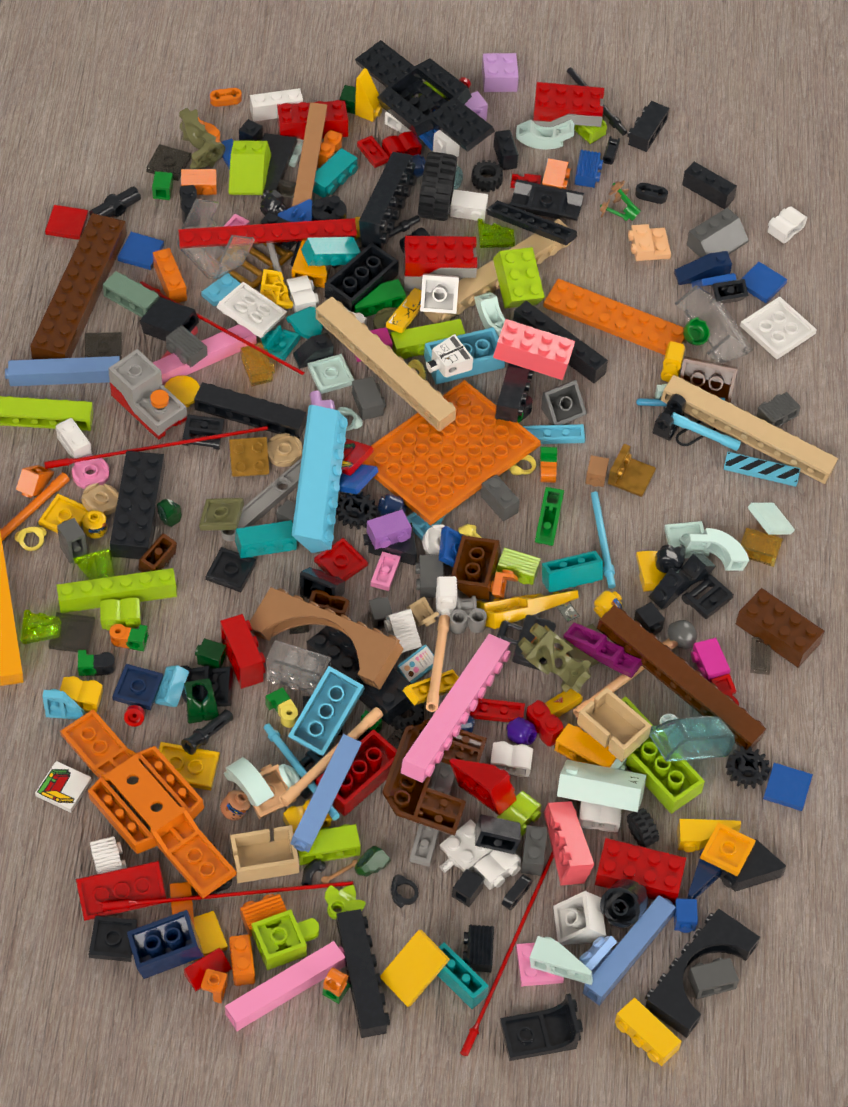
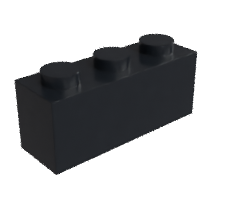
(648, 126)
(709, 185)

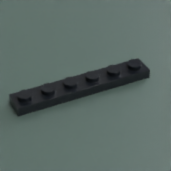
(531, 222)

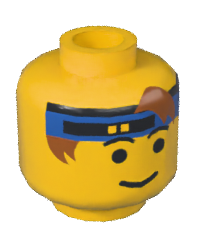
(94, 524)
(606, 601)

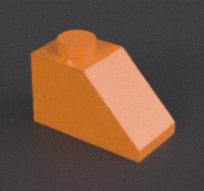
(33, 480)

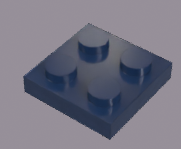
(137, 686)

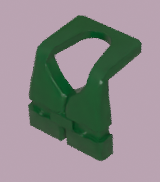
(200, 710)

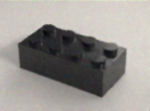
(361, 276)

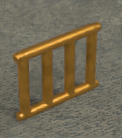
(285, 256)

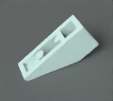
(556, 959)

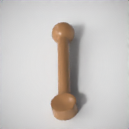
(326, 879)

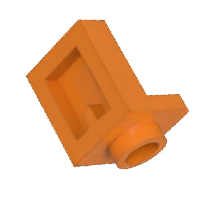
(215, 983)

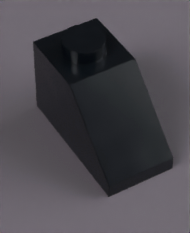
(730, 291)
(314, 349)

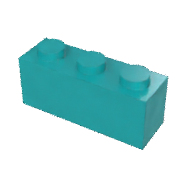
(334, 173)
(329, 251)
(265, 539)
(572, 571)
(462, 979)

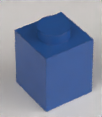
(685, 915)

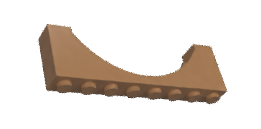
(282, 611)

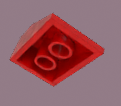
(485, 783)

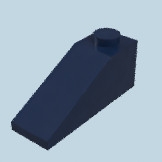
(705, 267)
(703, 878)

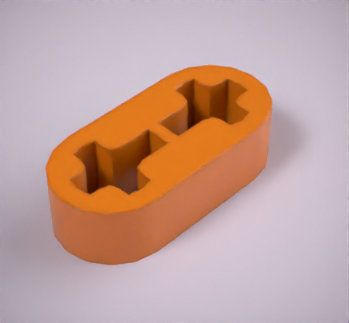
(225, 97)

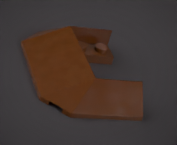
(414, 799)

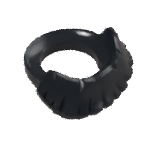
(400, 901)

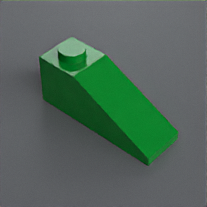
(384, 296)
(549, 516)

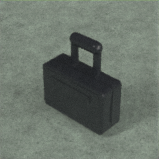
(525, 632)

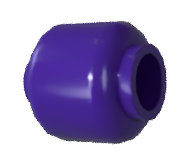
(521, 731)

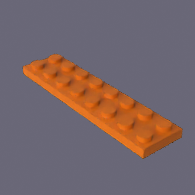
(612, 317)

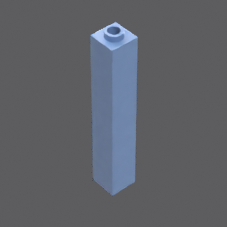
(59, 371)
(325, 793)
(629, 949)

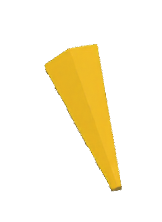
(518, 607)

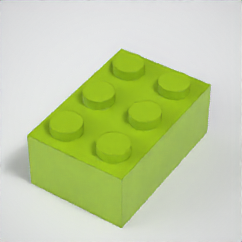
(518, 277)

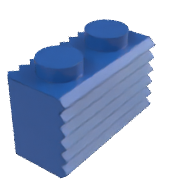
(587, 169)

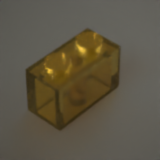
(257, 365)
(761, 546)

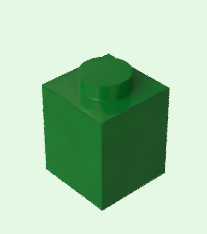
(162, 185)

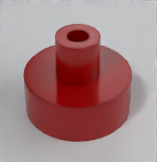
(134, 715)

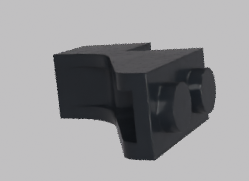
(680, 579)

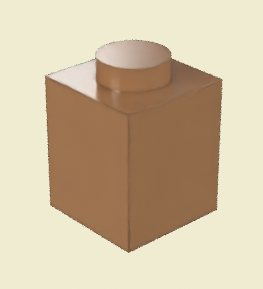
(597, 471)

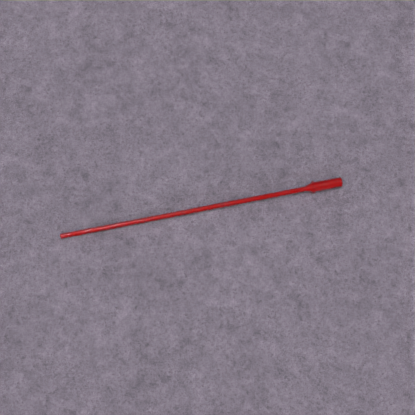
(228, 332)
(68, 461)
(127, 904)
(474, 1031)

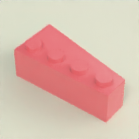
(568, 843)

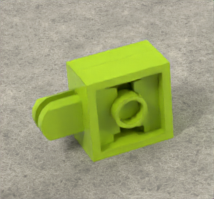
(282, 938)

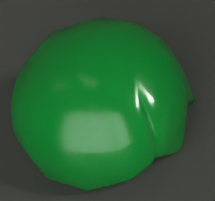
(696, 332)

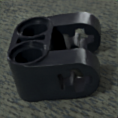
(664, 424)

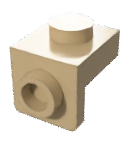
(422, 612)

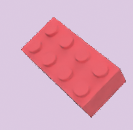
(534, 349)

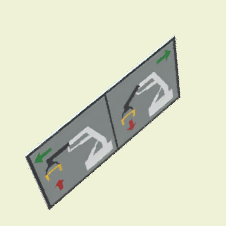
(568, 611)

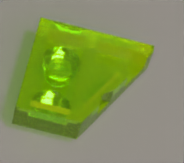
(494, 235)
(39, 627)

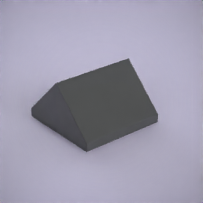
(563, 403)

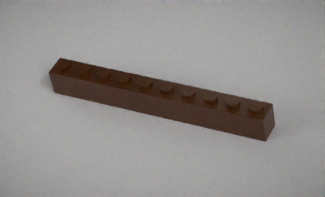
(679, 676)

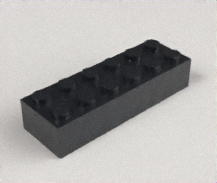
(387, 200)
(137, 504)
(344, 658)

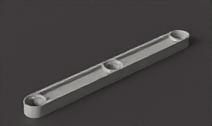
(267, 499)

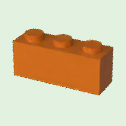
(169, 275)

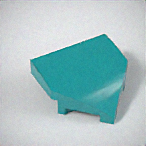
(305, 322)
(280, 342)

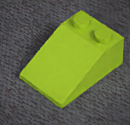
(248, 167)

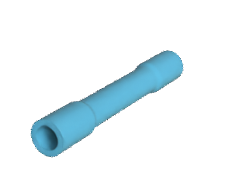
(724, 440)

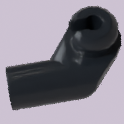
(310, 869)

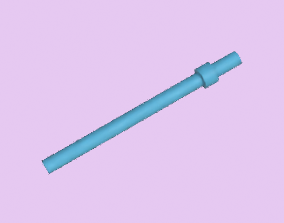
(608, 568)

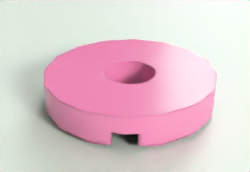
(83, 479)

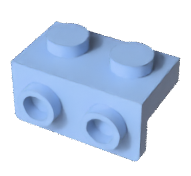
(598, 952)

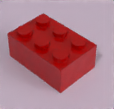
(242, 650)

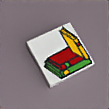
(63, 786)

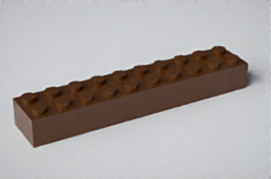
(79, 288)

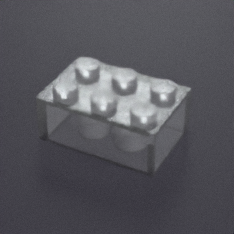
(295, 667)

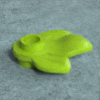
(343, 900)

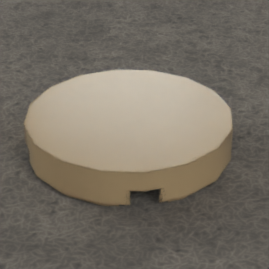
(284, 450)
(100, 498)

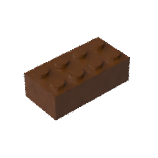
(780, 627)

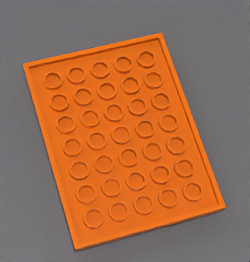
(447, 467)

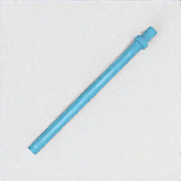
(274, 736)

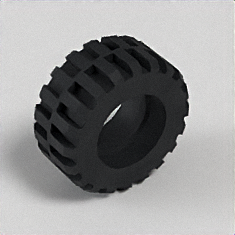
(437, 186)

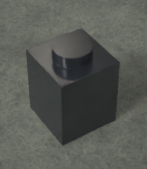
(251, 131)
(650, 618)
(468, 887)

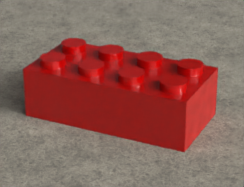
(293, 118)
(366, 772)
(655, 870)

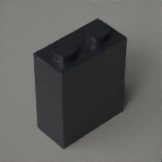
(166, 317)

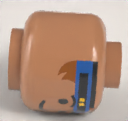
(235, 805)

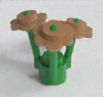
(630, 211)

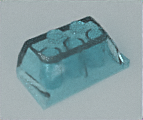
(693, 738)

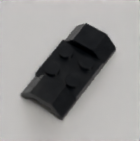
(547, 200)

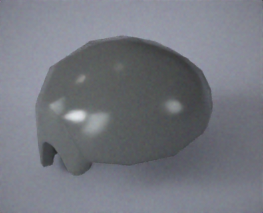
(683, 633)

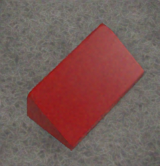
(215, 961)

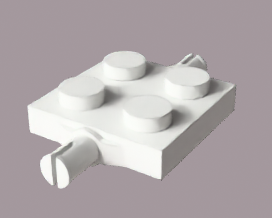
(462, 849)

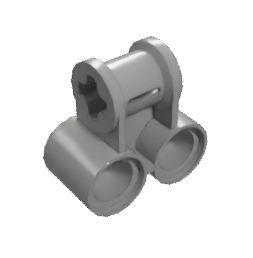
(467, 613)

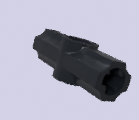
(117, 204)

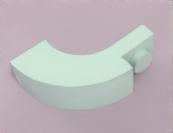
(544, 137)
(490, 312)
(720, 544)
(249, 781)

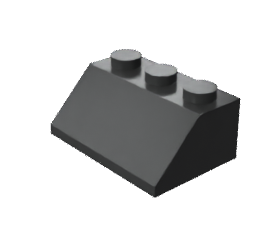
(717, 234)

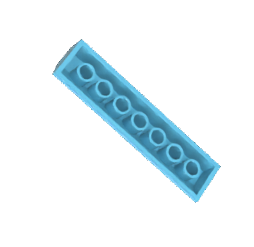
(319, 478)

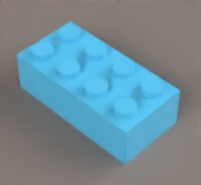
(481, 347)
(326, 711)

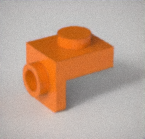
(498, 586)

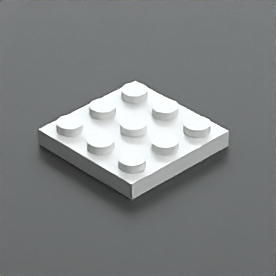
(251, 309)
(778, 327)

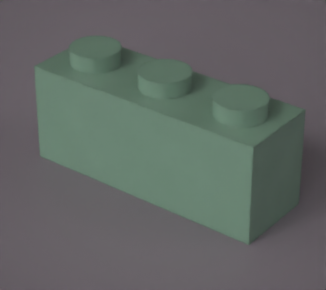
(129, 294)

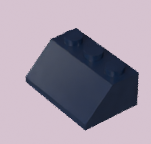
(165, 944)

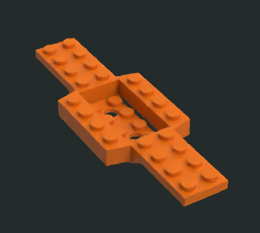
(158, 783)

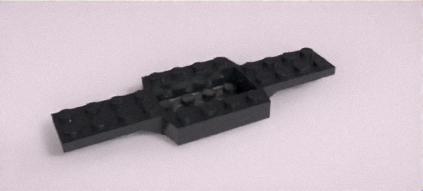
(405, 80)

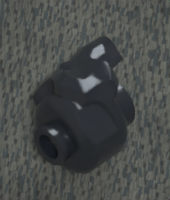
(272, 202)
(670, 557)

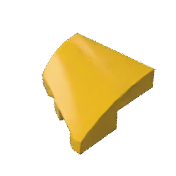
(275, 288)
(649, 574)

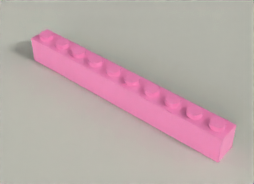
(455, 708)

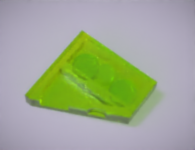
(96, 564)

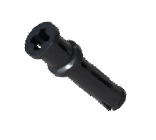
(202, 736)

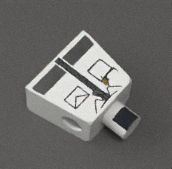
(450, 358)

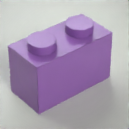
(389, 529)

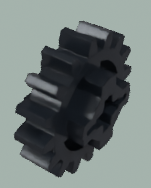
(356, 510)
(748, 769)

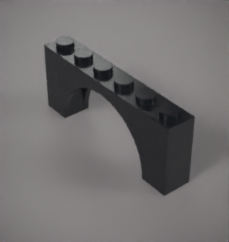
(719, 935)

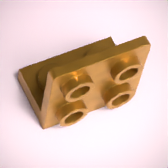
(249, 456)
(630, 473)

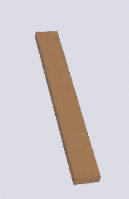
(310, 153)

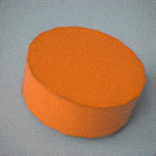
(159, 399)

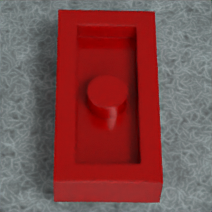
(373, 151)

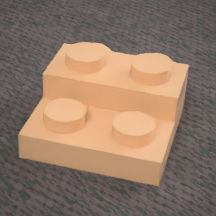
(649, 243)
(278, 787)

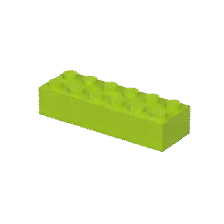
(670, 781)

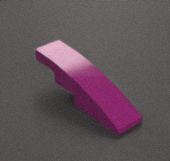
(600, 649)

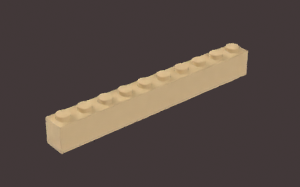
(486, 276)
(386, 364)
(752, 430)

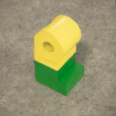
(284, 706)

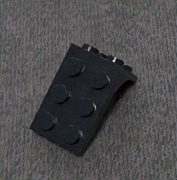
(542, 1031)

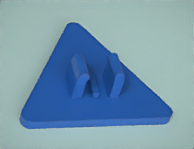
(298, 213)

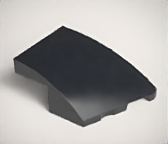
(220, 679)

